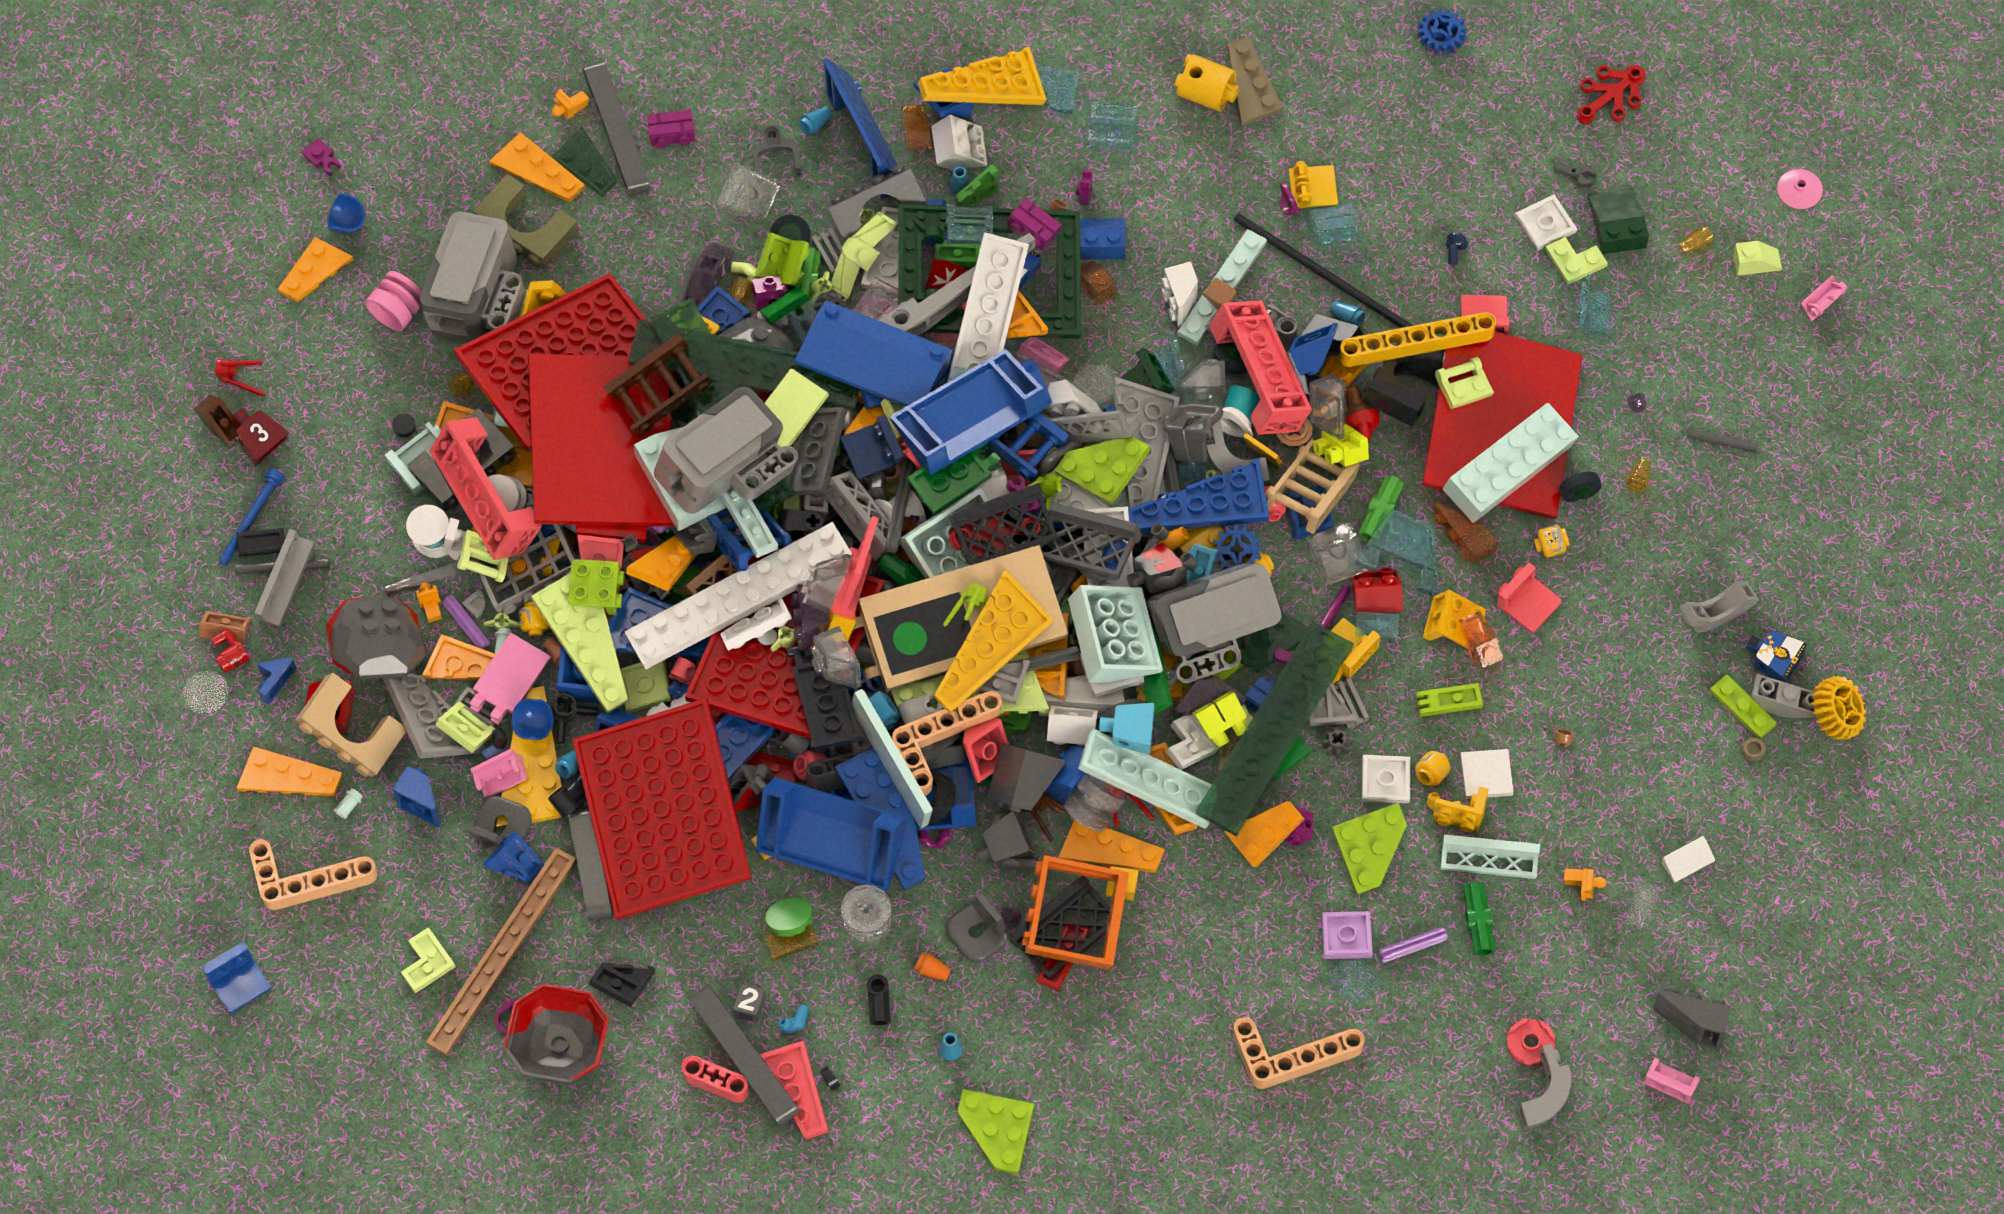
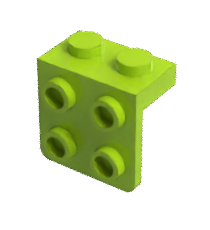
(782, 259)
(596, 584)

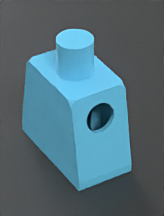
(1131, 726)

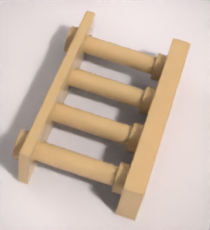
(1324, 502)

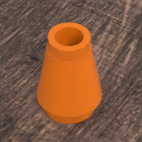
(932, 967)

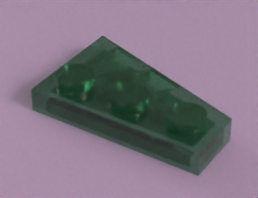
(586, 163)
(1283, 635)

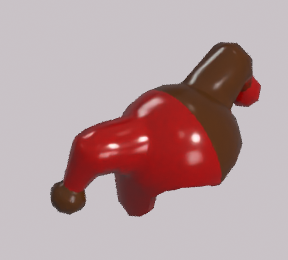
(1360, 415)

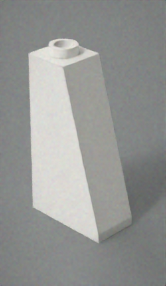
(1081, 696)

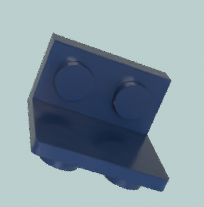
(872, 448)

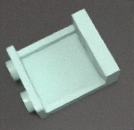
(409, 452)

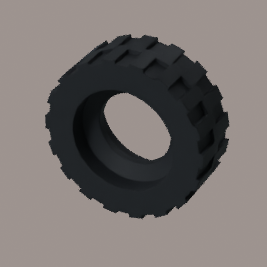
(944, 795)

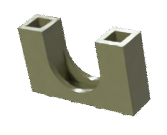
(538, 246)

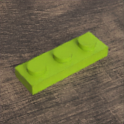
(1743, 707)

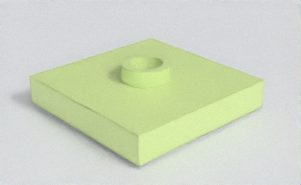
(645, 687)

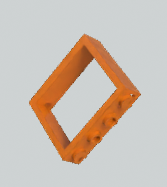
(1087, 870)

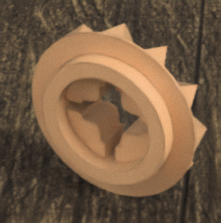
(1304, 432)

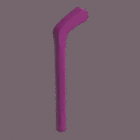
(1283, 656)

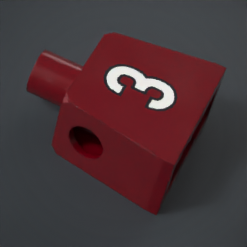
(258, 434)

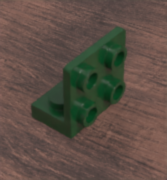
(1149, 373)

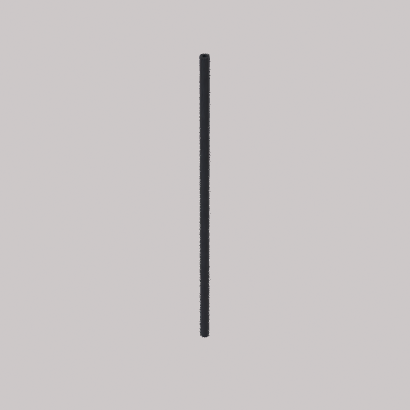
(1324, 273)

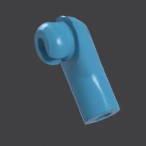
(796, 1023)

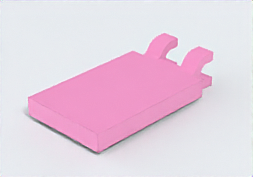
(509, 677)

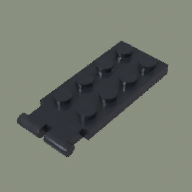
(824, 704)

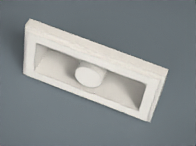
(1688, 859)

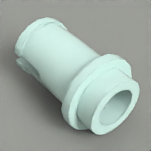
(501, 636)
(348, 803)

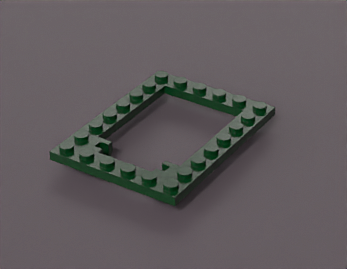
(921, 222)

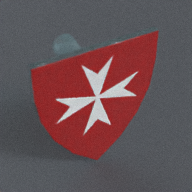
(942, 273)

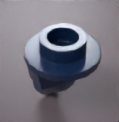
(1455, 242)

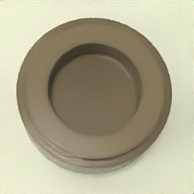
(1753, 749)

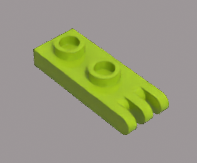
(1449, 699)

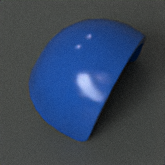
(346, 214)
(532, 719)

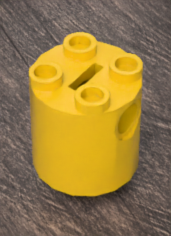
(1207, 83)

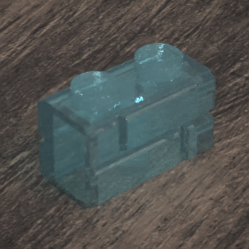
(1333, 223)

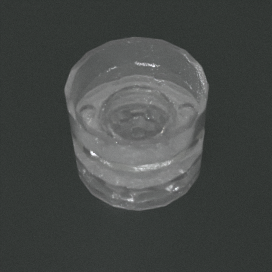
(1094, 802)
(870, 927)

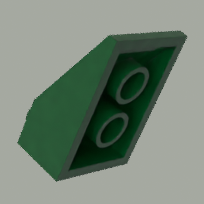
(1618, 221)

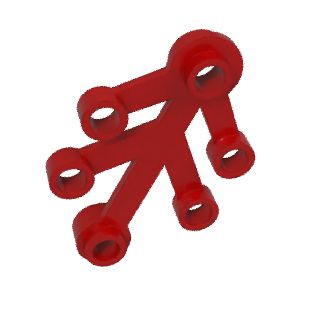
(1613, 91)
(990, 525)

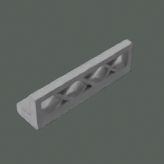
(1096, 431)
(858, 515)
(284, 579)

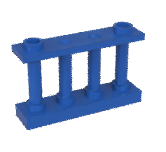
(1039, 424)
(730, 544)

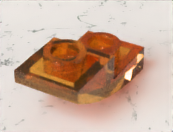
(916, 127)

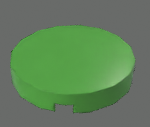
(789, 916)

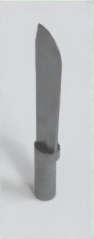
(430, 576)

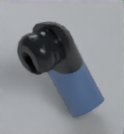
(500, 739)

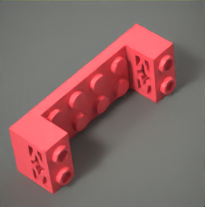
(1282, 400)
(501, 531)

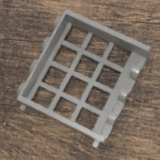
(522, 597)

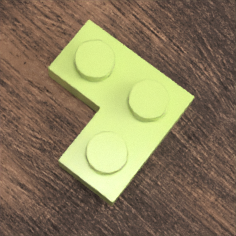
(1573, 265)
(432, 964)

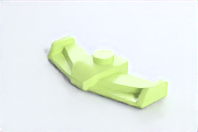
(859, 252)

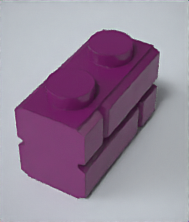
(671, 128)
(1033, 220)

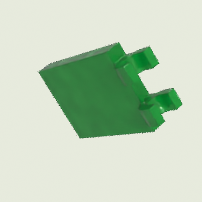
(954, 480)

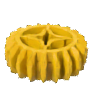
(1839, 708)

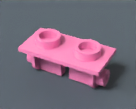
(1823, 297)

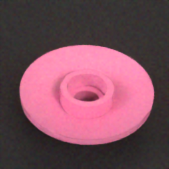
(1797, 196)

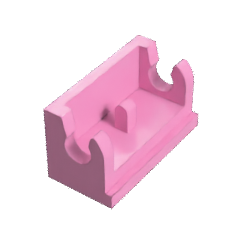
(499, 773)
(1671, 1081)

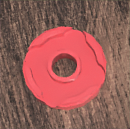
(1525, 1028)

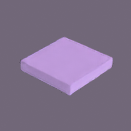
(1347, 935)

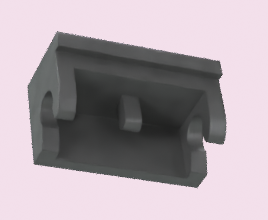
(697, 537)

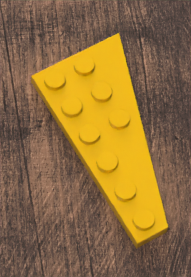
(991, 80)
(1000, 632)
(542, 780)

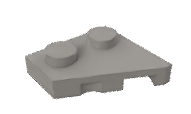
(1007, 681)
(1331, 710)

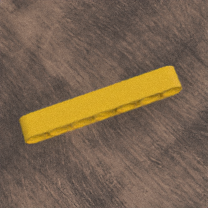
(1409, 347)

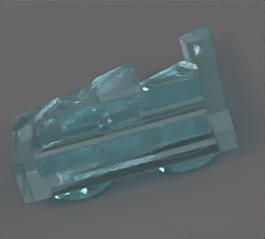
(1059, 88)

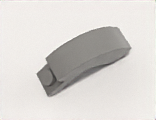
(1224, 459)
(1720, 609)
(1540, 1110)

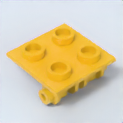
(1313, 185)

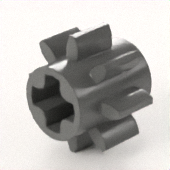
(1337, 748)

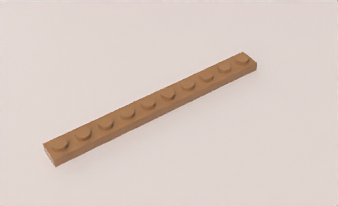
(501, 952)

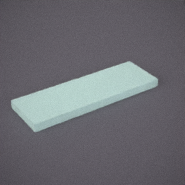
(891, 759)
(1144, 777)

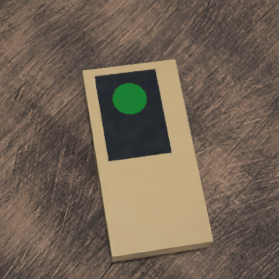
(908, 621)

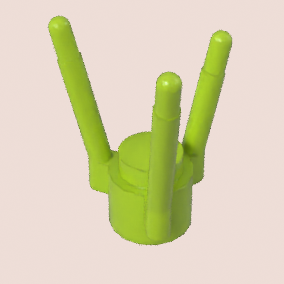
(1050, 485)
(974, 597)

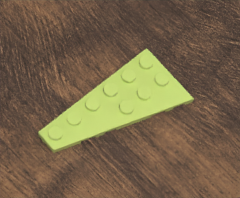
(586, 640)
(1029, 698)

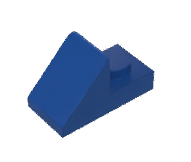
(278, 674)

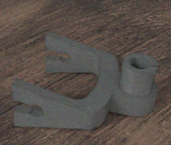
(775, 144)

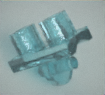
(1384, 624)

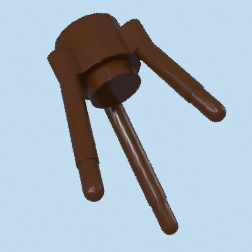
(1044, 802)

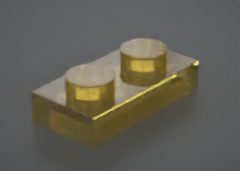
(785, 946)

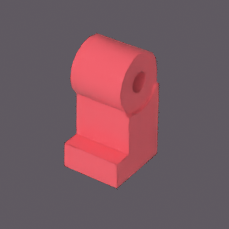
(683, 671)

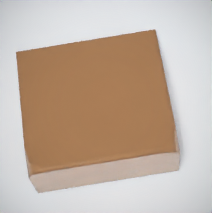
(1218, 293)

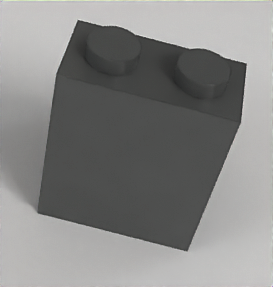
(1021, 777)

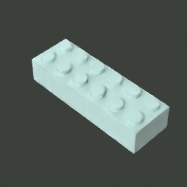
(1510, 462)

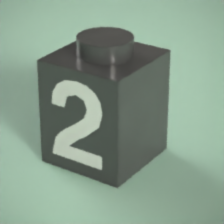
(749, 1002)

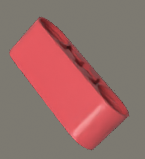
(717, 1087)

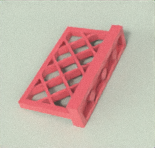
(850, 592)

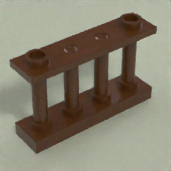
(639, 373)

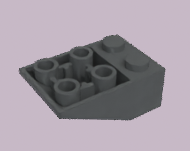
(1696, 1018)

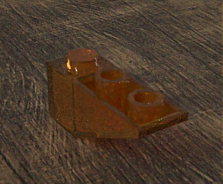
(1472, 538)

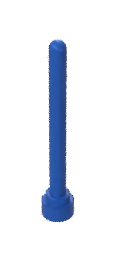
(273, 479)

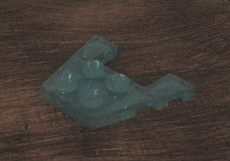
(1407, 541)

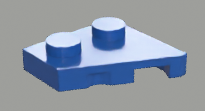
(515, 859)

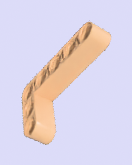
(940, 732)
(306, 880)
(1293, 1057)

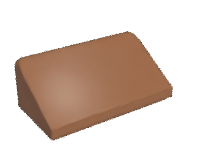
(215, 623)

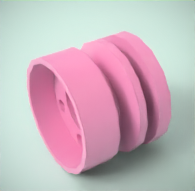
(394, 301)

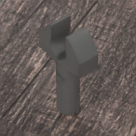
(1578, 174)

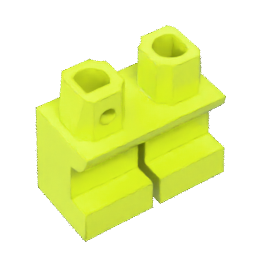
(1347, 451)
(1212, 723)

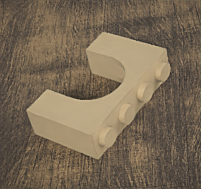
(319, 719)

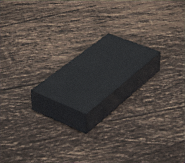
(260, 542)

